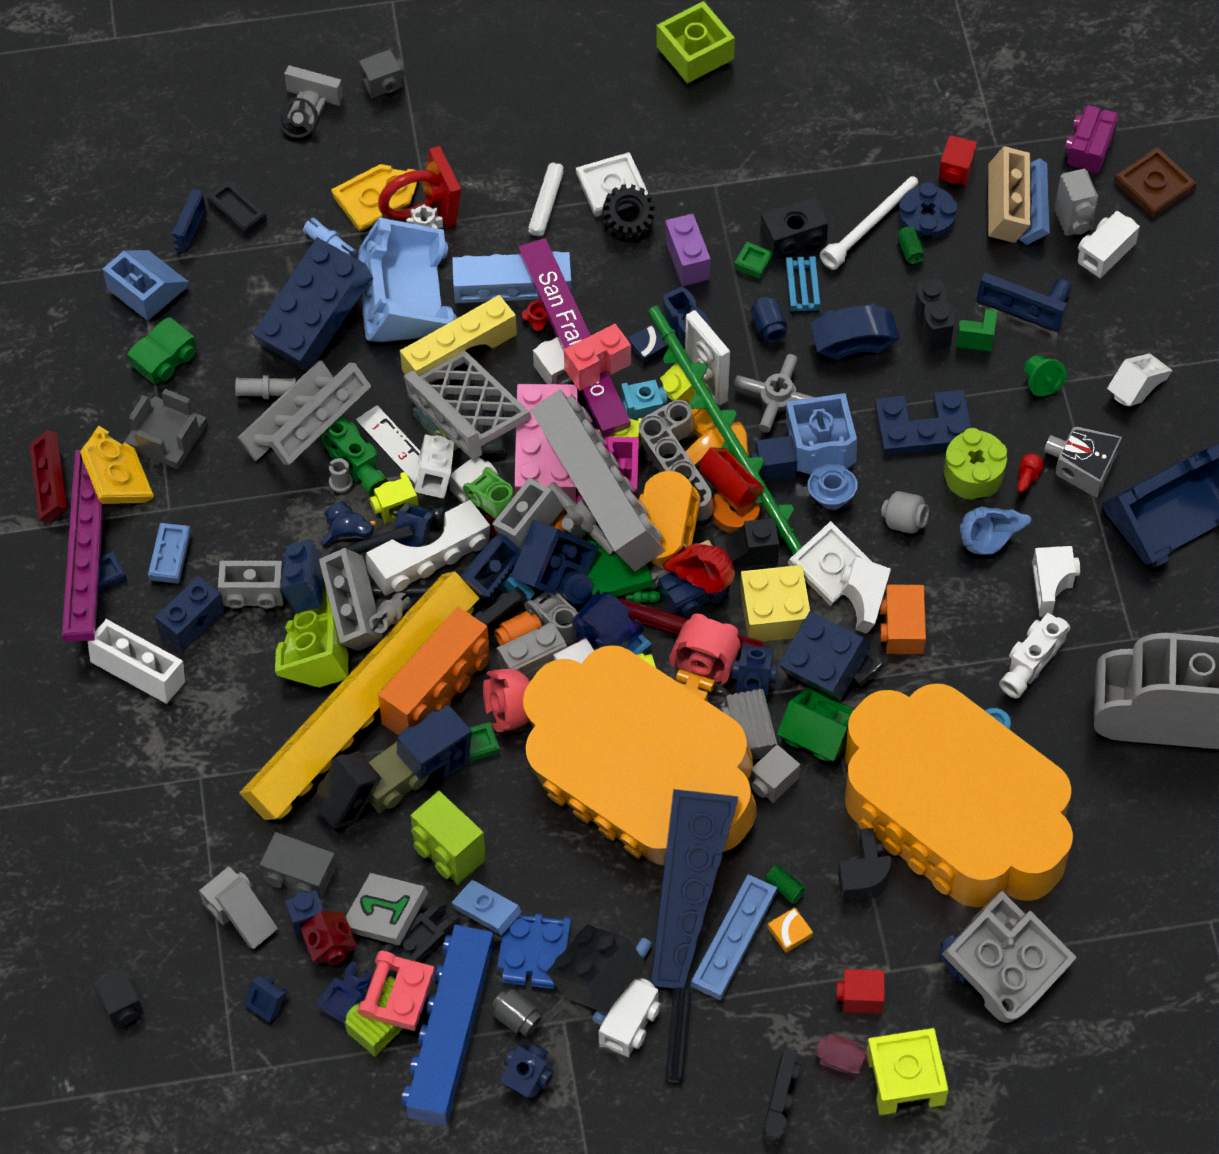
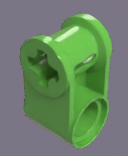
(489, 492)

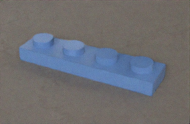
(734, 937)

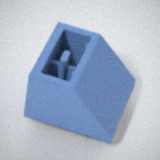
(143, 281)

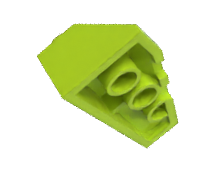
(312, 648)

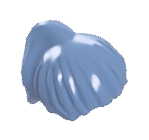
(989, 529)

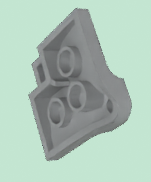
(1008, 957)

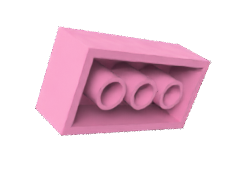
(534, 452)

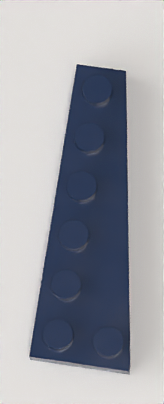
(692, 857)

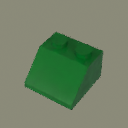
(816, 724)

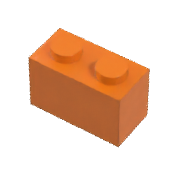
(904, 619)

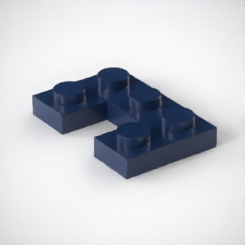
(905, 436)

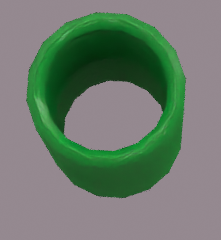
(911, 245)
(790, 892)

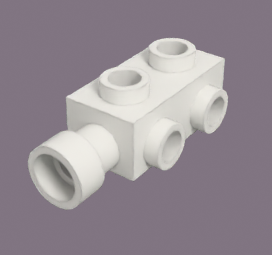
(1034, 653)

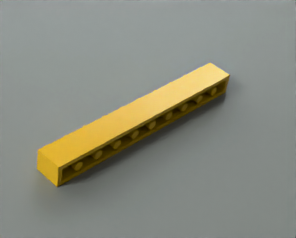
(352, 702)

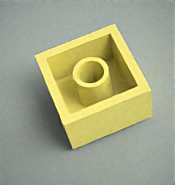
(774, 602)

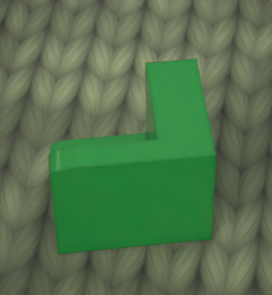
(977, 334)

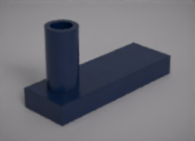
(1025, 302)

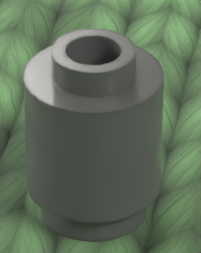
(516, 1012)

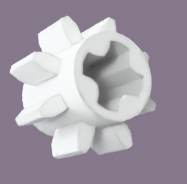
(425, 216)

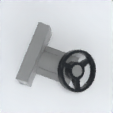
(313, 93)

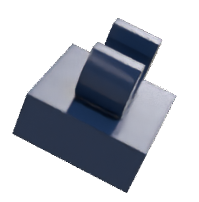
(265, 998)

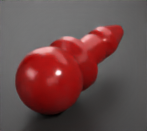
(1029, 470)

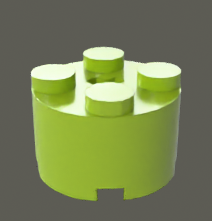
(975, 464)

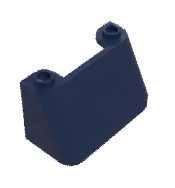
(1169, 506)

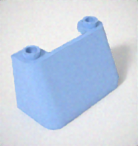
(404, 289)

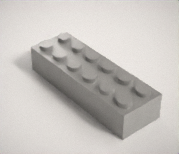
(599, 479)

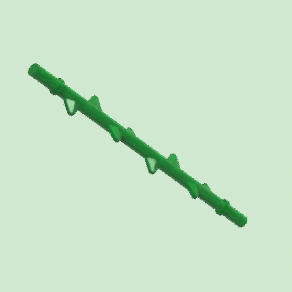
(723, 420)

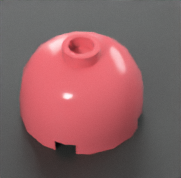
(504, 697)

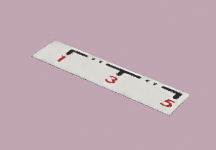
(391, 440)

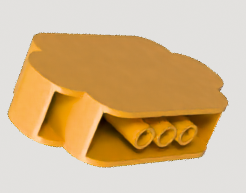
(620, 739)
(957, 795)

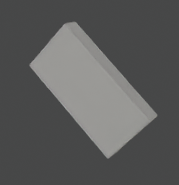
(246, 912)

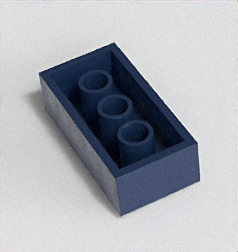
(312, 304)

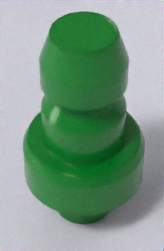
(643, 596)

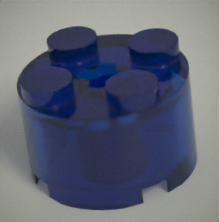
(606, 622)

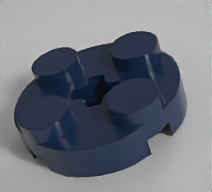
(928, 197)

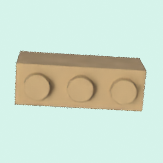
(1009, 194)

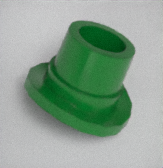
(1044, 375)

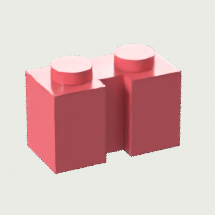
(596, 354)

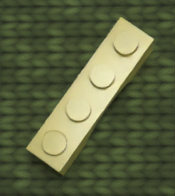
(487, 325)

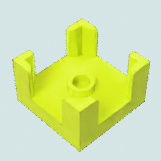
(907, 1069)

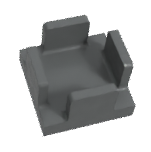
(165, 428)

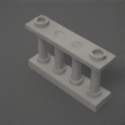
(304, 412)

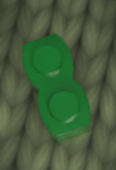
(162, 351)

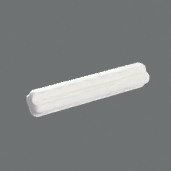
(546, 199)

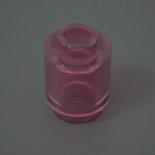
(840, 1053)

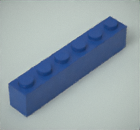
(449, 1025)

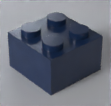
(824, 656)

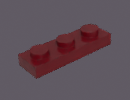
(48, 476)

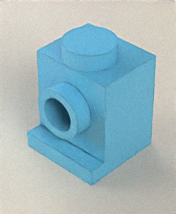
(642, 398)

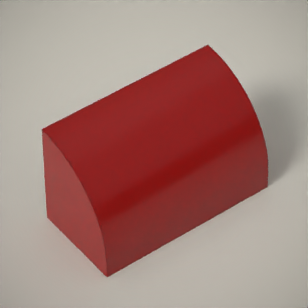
(730, 478)

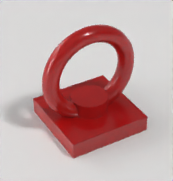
(439, 188)

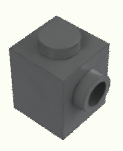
(381, 73)

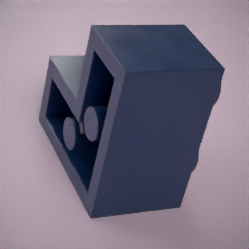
(547, 555)
(436, 744)

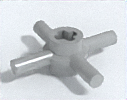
(774, 391)
(580, 519)

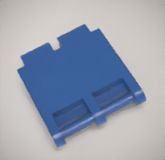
(531, 949)

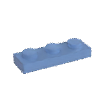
(1038, 203)

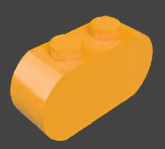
(673, 509)

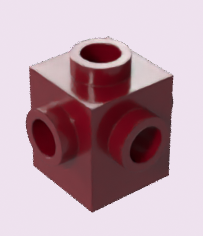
(328, 937)

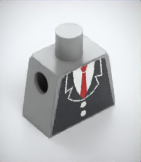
(1084, 457)

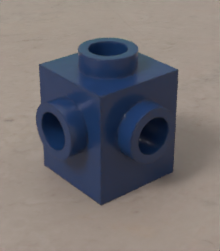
(754, 669)
(528, 1069)

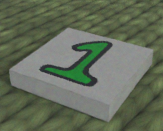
(385, 908)

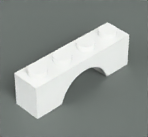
(397, 565)

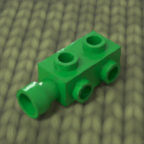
(353, 449)

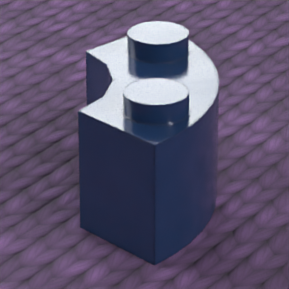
(854, 331)

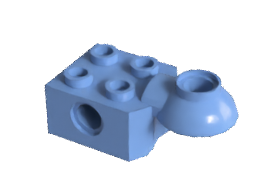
(824, 447)

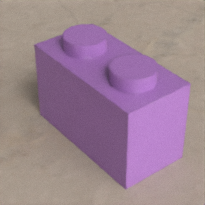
(687, 249)

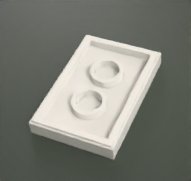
(705, 347)

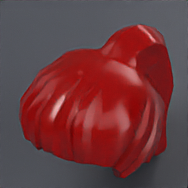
(703, 566)

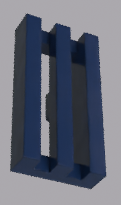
(189, 220)

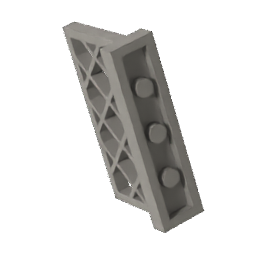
(447, 413)

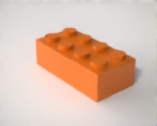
(435, 672)

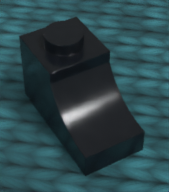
(752, 543)

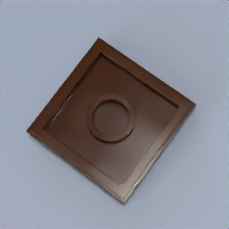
(1155, 182)

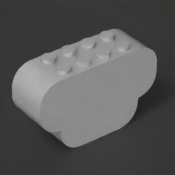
(1160, 691)

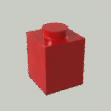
(957, 160)
(861, 991)

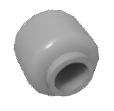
(905, 512)

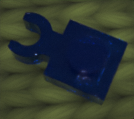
(343, 995)

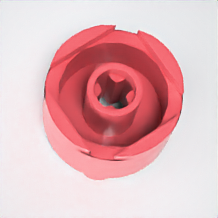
(706, 648)

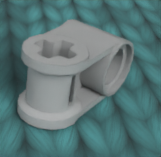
(556, 610)

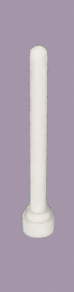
(834, 254)

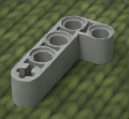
(667, 443)

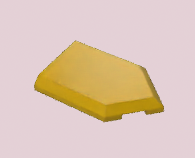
(361, 194)
(115, 470)

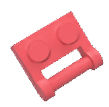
(406, 995)

